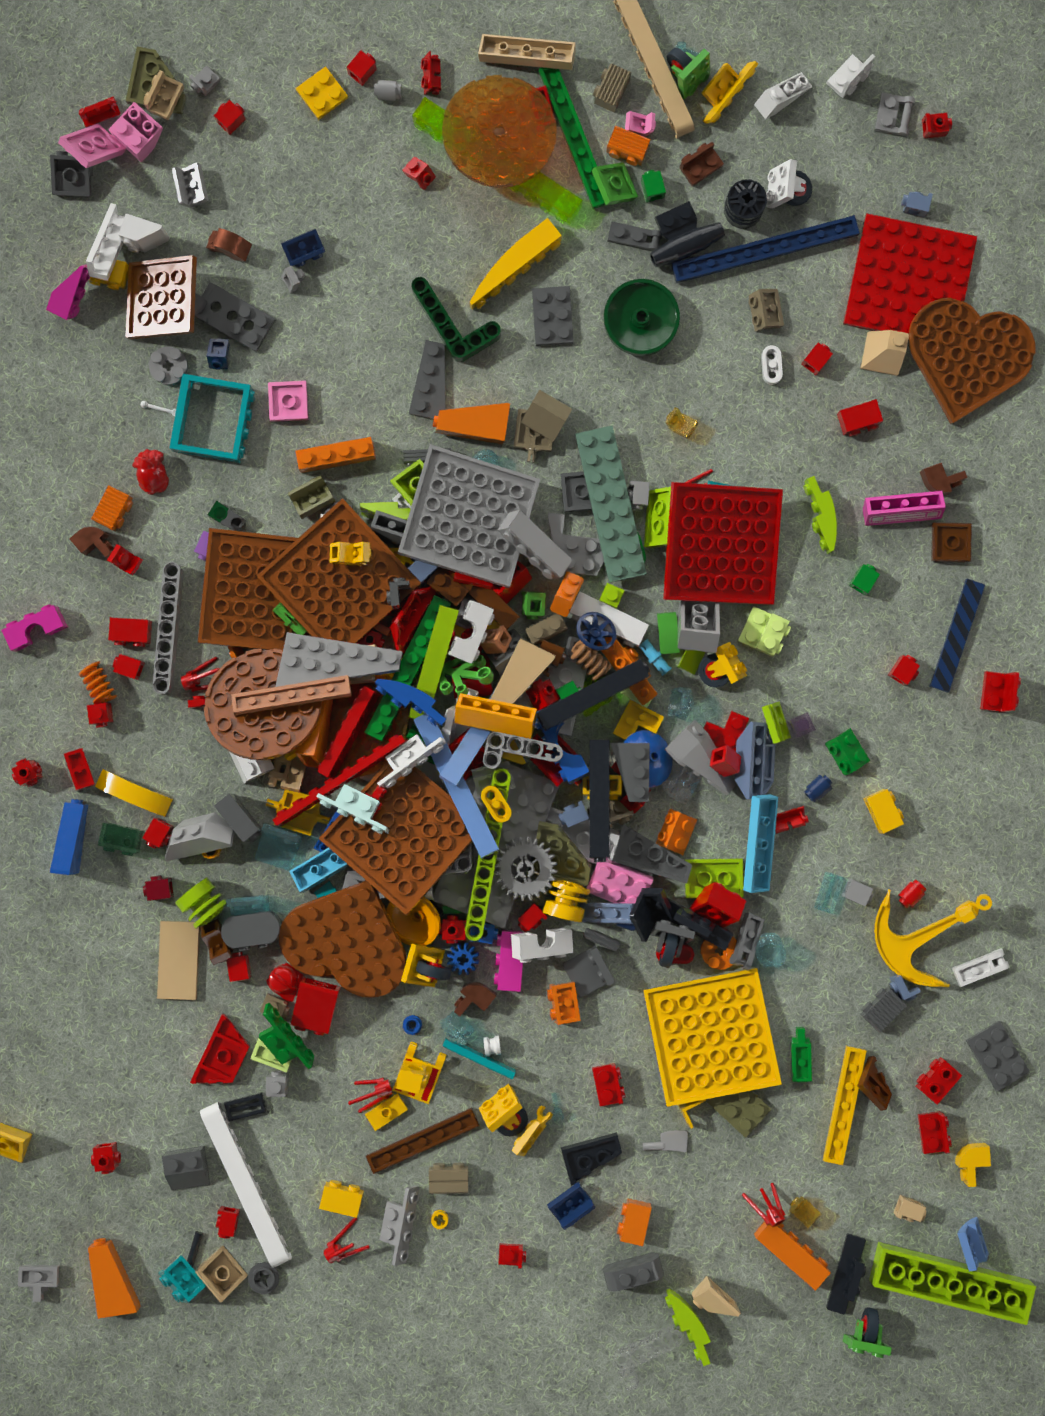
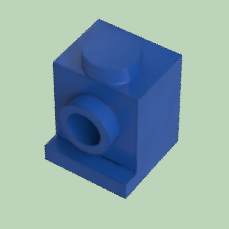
(492, 933)

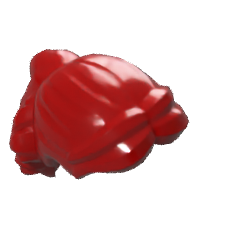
(151, 471)

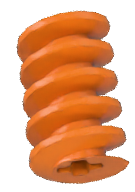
(96, 683)

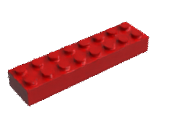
(348, 733)

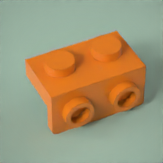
(676, 831)

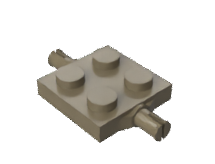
(528, 439)

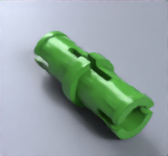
(289, 619)

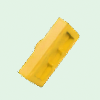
(386, 1111)

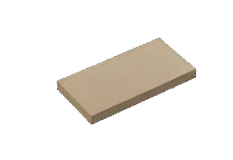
(178, 960)

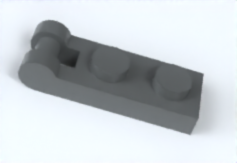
(634, 236)
(747, 941)

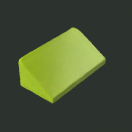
(691, 660)

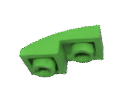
(668, 632)

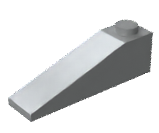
(694, 749)

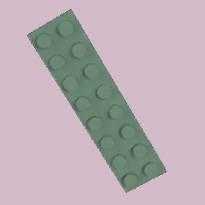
(610, 504)

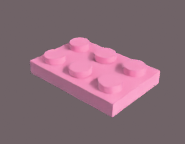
(92, 145)
(617, 882)

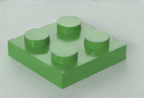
(614, 183)

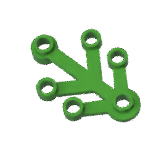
(484, 675)

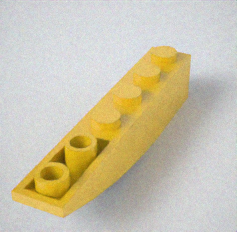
(517, 260)

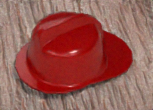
(285, 981)

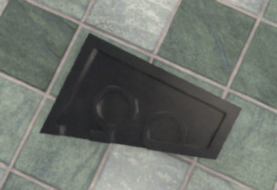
(588, 1155)

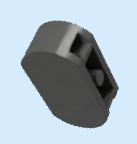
(251, 929)
(633, 1272)

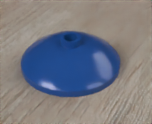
(661, 765)

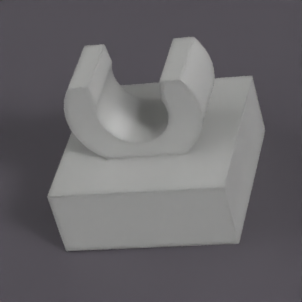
(292, 279)

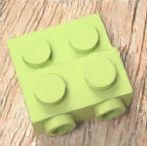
(764, 631)

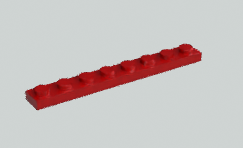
(333, 784)

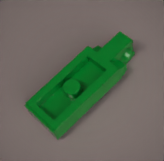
(801, 1057)

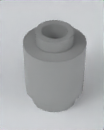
(388, 90)

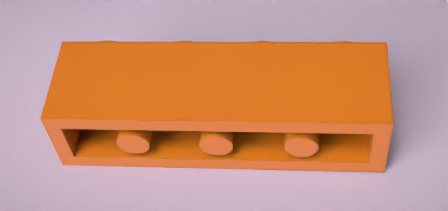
(335, 455)
(793, 1254)

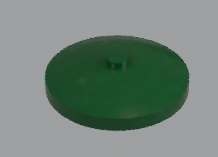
(641, 317)

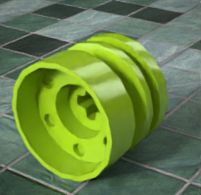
(201, 903)

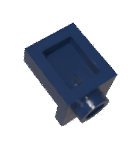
(218, 353)

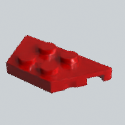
(222, 1055)

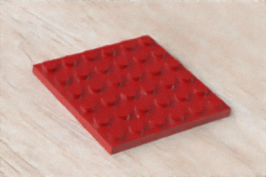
(904, 269)
(722, 543)

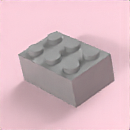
(698, 625)

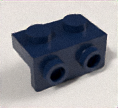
(303, 248)
(571, 1205)

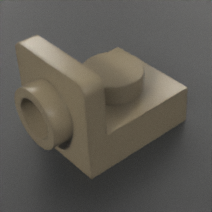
(278, 1003)

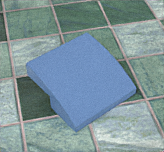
(973, 1244)

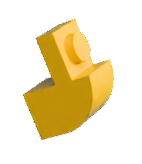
(350, 553)
(972, 1156)

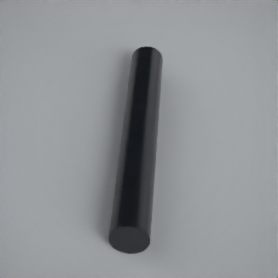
(194, 1248)

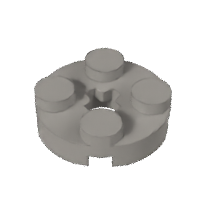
(159, 359)

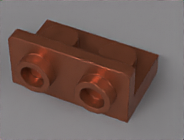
(701, 163)

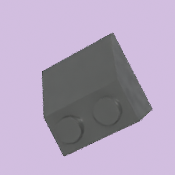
(186, 1168)

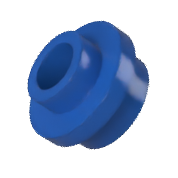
(412, 1031)

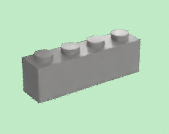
(534, 545)

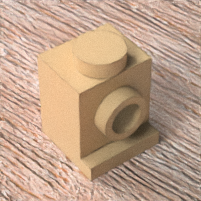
(910, 1209)

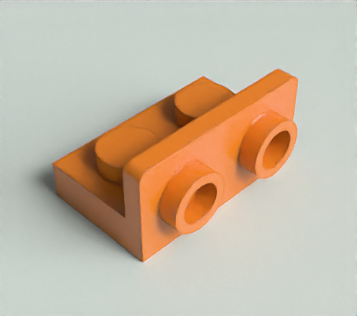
(564, 1003)

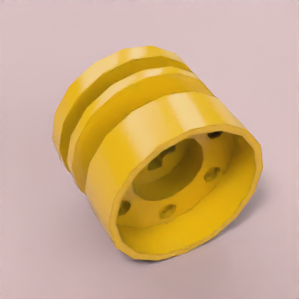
(566, 900)

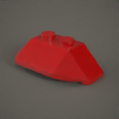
(410, 616)

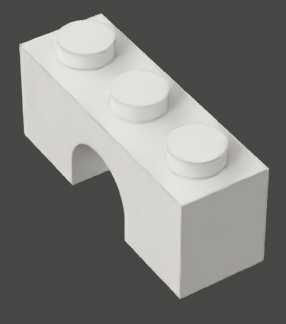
(479, 617)
(557, 943)

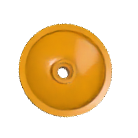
(416, 928)

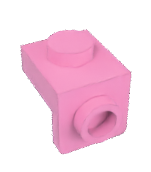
(640, 123)

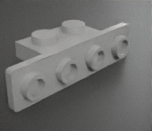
(398, 1224)

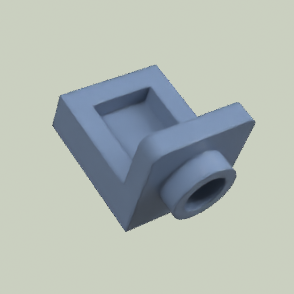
(898, 986)

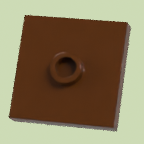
(951, 542)

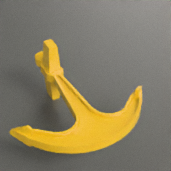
(898, 949)

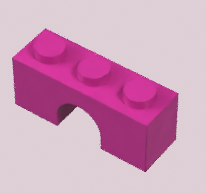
(18, 633)

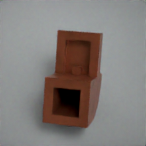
(229, 244)
(936, 479)
(91, 537)
(476, 993)

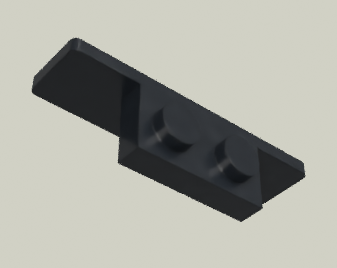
(702, 926)
(848, 1275)

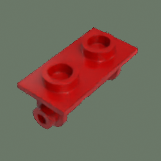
(431, 65)
(99, 112)
(795, 817)

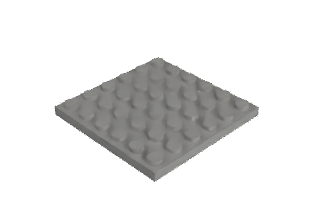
(460, 512)

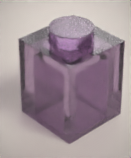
(801, 725)

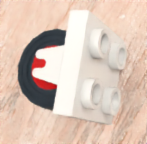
(788, 185)

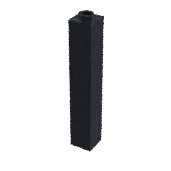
(593, 694)
(599, 800)

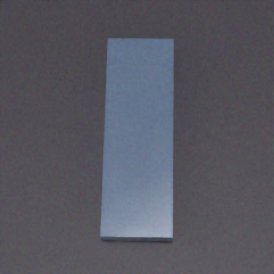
(607, 912)

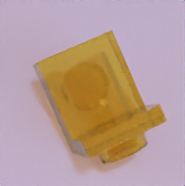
(681, 423)
(804, 1211)

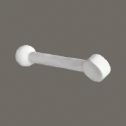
(144, 404)

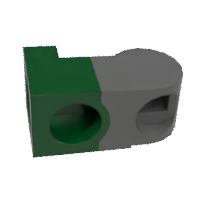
(226, 517)

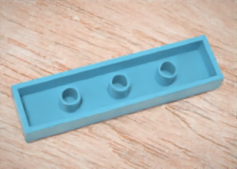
(760, 843)
(317, 870)

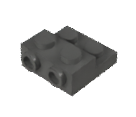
(69, 176)

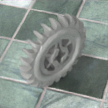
(528, 887)

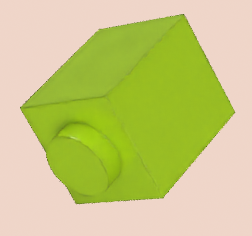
(611, 595)

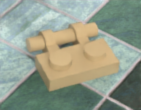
(293, 775)

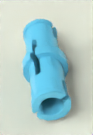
(655, 657)

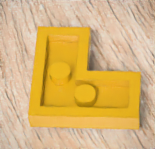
(635, 716)

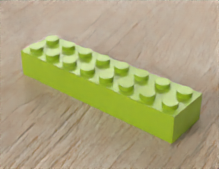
(952, 1283)

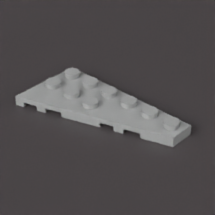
(319, 658)

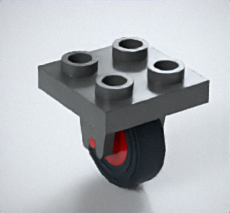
(673, 939)

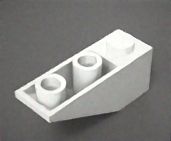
(782, 95)

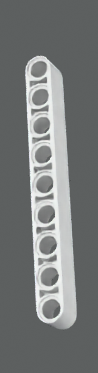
(245, 1185)

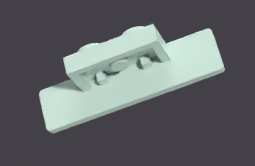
(357, 805)

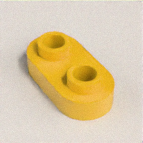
(496, 803)

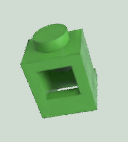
(538, 599)

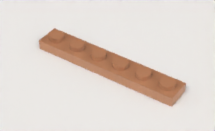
(291, 695)

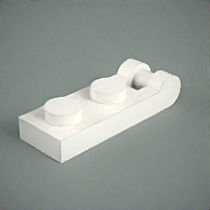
(980, 968)

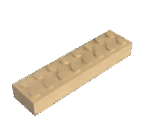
(527, 52)

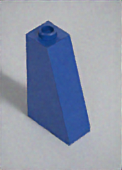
(70, 838)

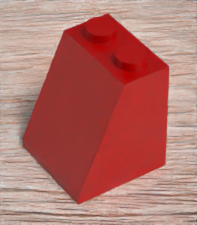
(315, 1006)

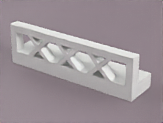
(106, 245)

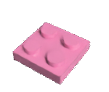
(288, 401)

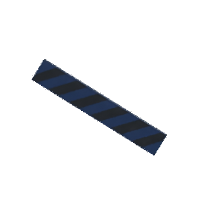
(957, 635)

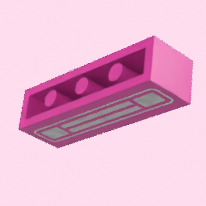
(903, 508)

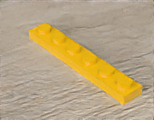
(844, 1105)

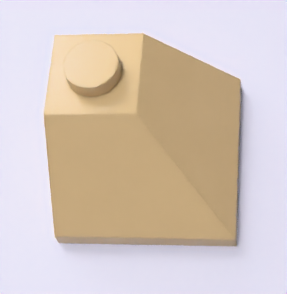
(884, 351)
(714, 1299)

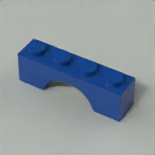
(572, 765)

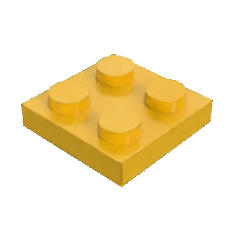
(322, 93)

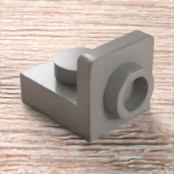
(204, 81)

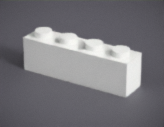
(626, 626)

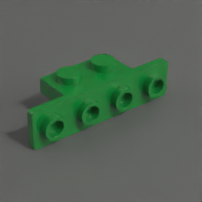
(282, 1040)

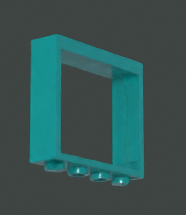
(181, 416)

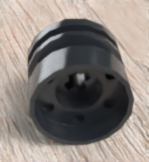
(744, 214)

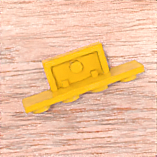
(723, 87)

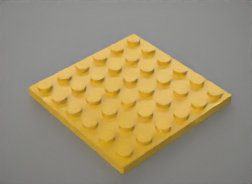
(712, 1037)

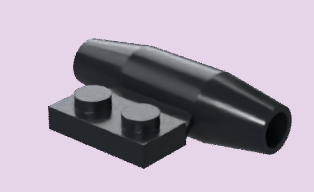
(683, 236)

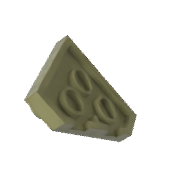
(145, 67)
(570, 861)

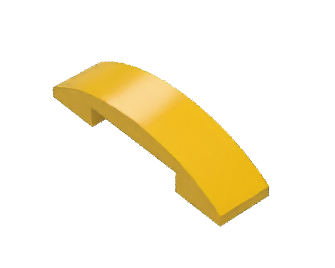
(133, 793)

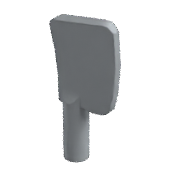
(670, 1140)

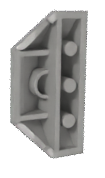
(199, 836)

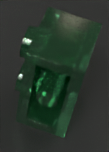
(120, 838)

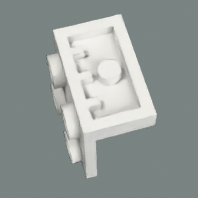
(849, 75)

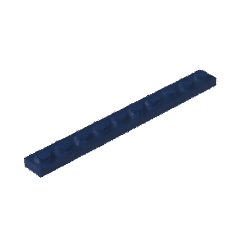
(765, 249)

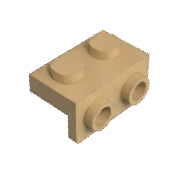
(163, 95)

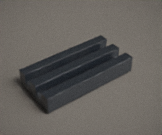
(261, 1102)

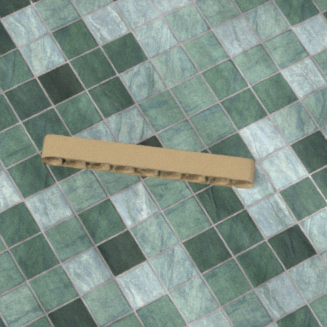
(655, 66)

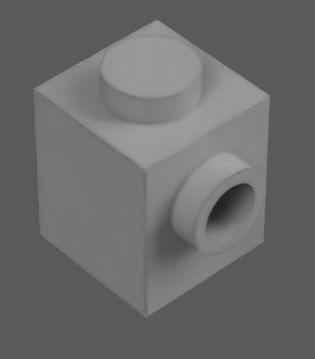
(277, 1084)

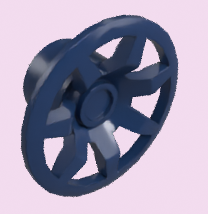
(595, 633)

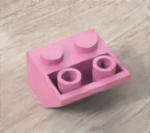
(137, 131)

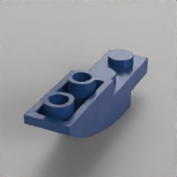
(404, 694)

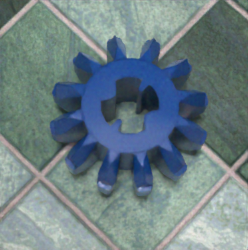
(458, 953)

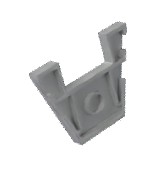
(583, 551)

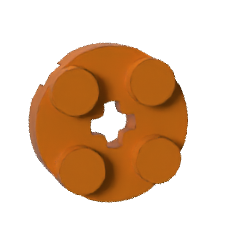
(715, 960)

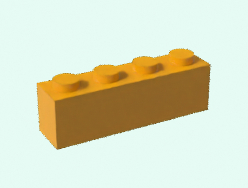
(495, 715)

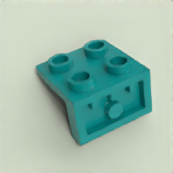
(181, 1280)

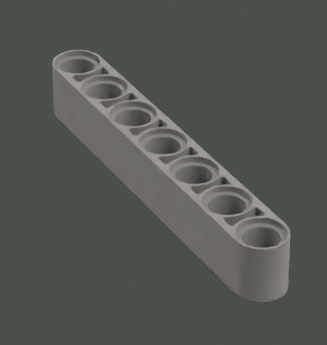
(165, 619)

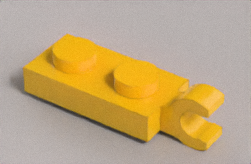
(533, 1131)

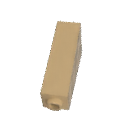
(523, 668)

